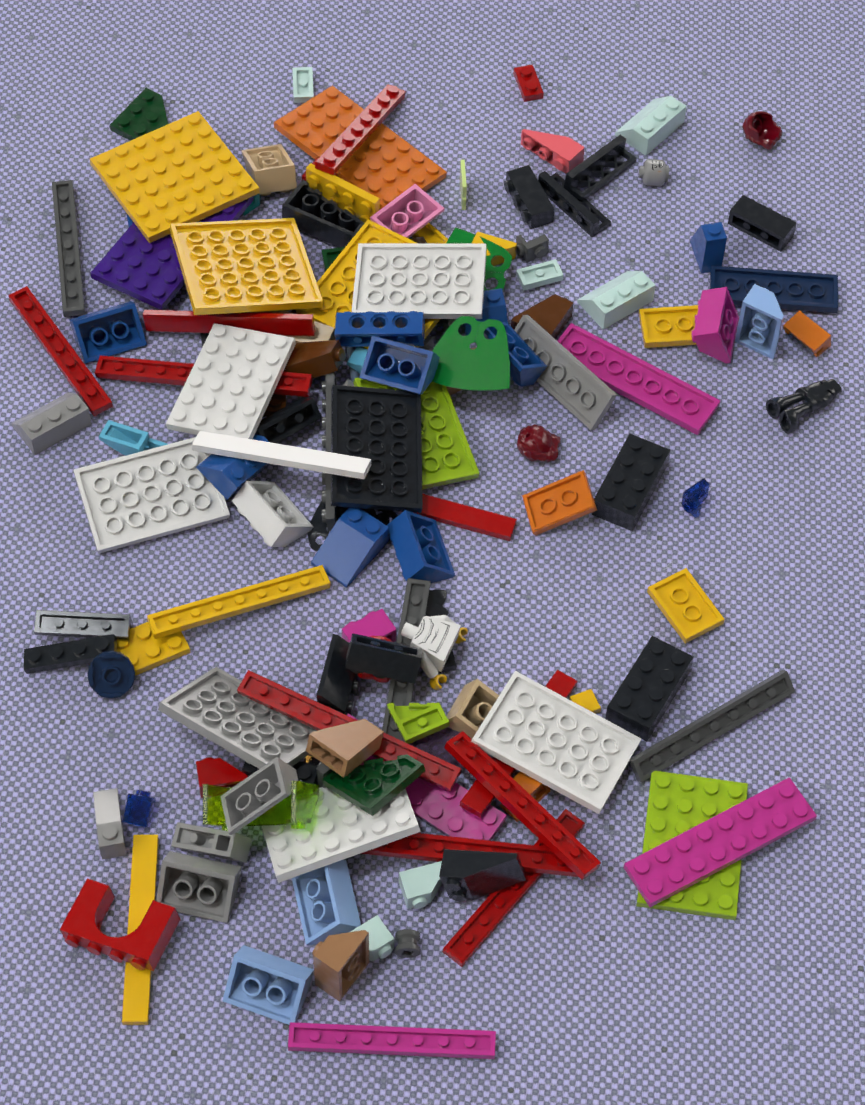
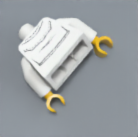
(436, 638)

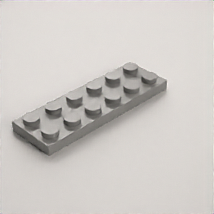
(566, 376)

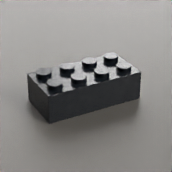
(631, 482)
(649, 688)

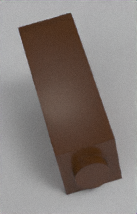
(550, 314)
(316, 358)

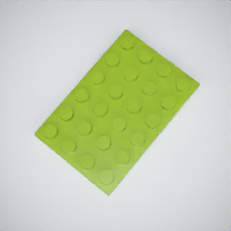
(444, 444)
(676, 806)

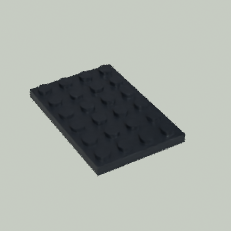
(387, 430)

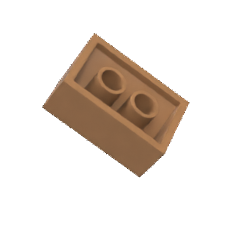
(340, 961)

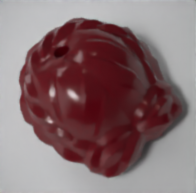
(761, 129)
(538, 444)

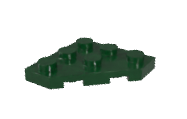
(141, 116)
(375, 782)

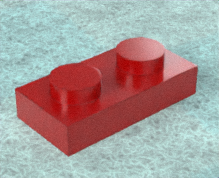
(528, 83)

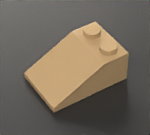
(270, 168)
(471, 707)

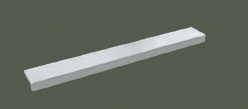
(282, 455)

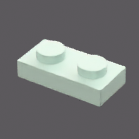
(302, 84)
(539, 274)

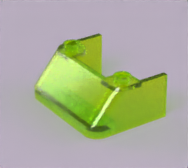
(293, 810)

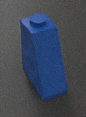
(709, 245)

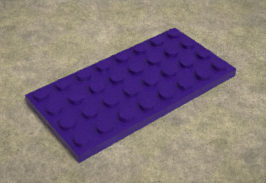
(150, 269)

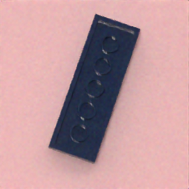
(792, 289)

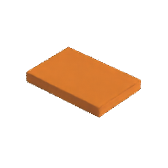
(559, 503)

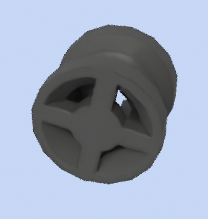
(407, 943)

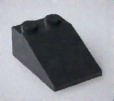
(479, 873)

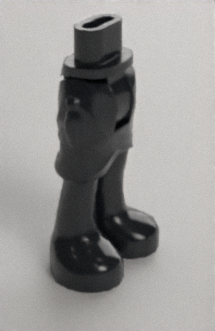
(813, 397)

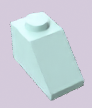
(420, 885)
(380, 939)

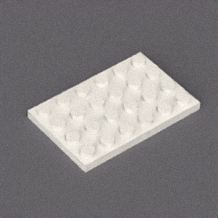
(424, 278)
(231, 382)
(148, 495)
(556, 742)
(337, 833)

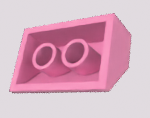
(408, 212)

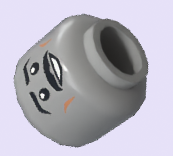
(654, 172)

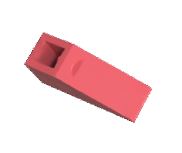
(556, 149)

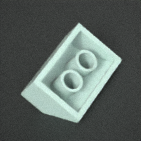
(653, 124)
(618, 298)

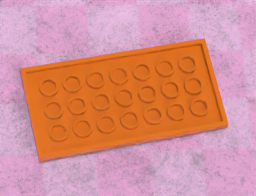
(381, 165)

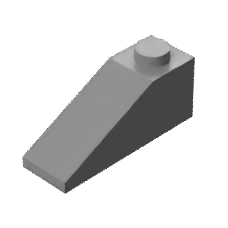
(109, 824)
(212, 842)

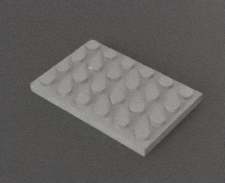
(236, 722)

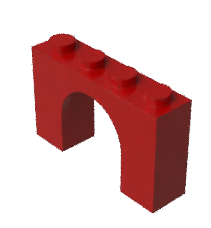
(140, 948)

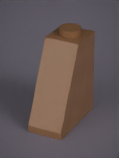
(345, 745)

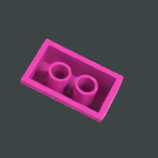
(716, 324)

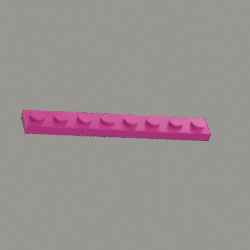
(391, 1040)

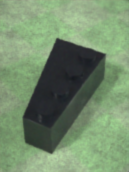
(320, 216)

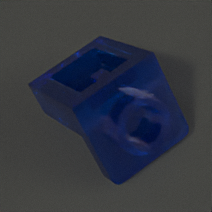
(694, 497)
(138, 808)

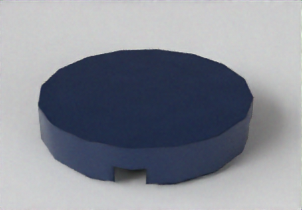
(111, 674)

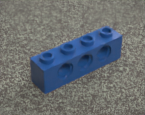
(350, 334)

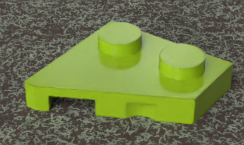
(418, 720)

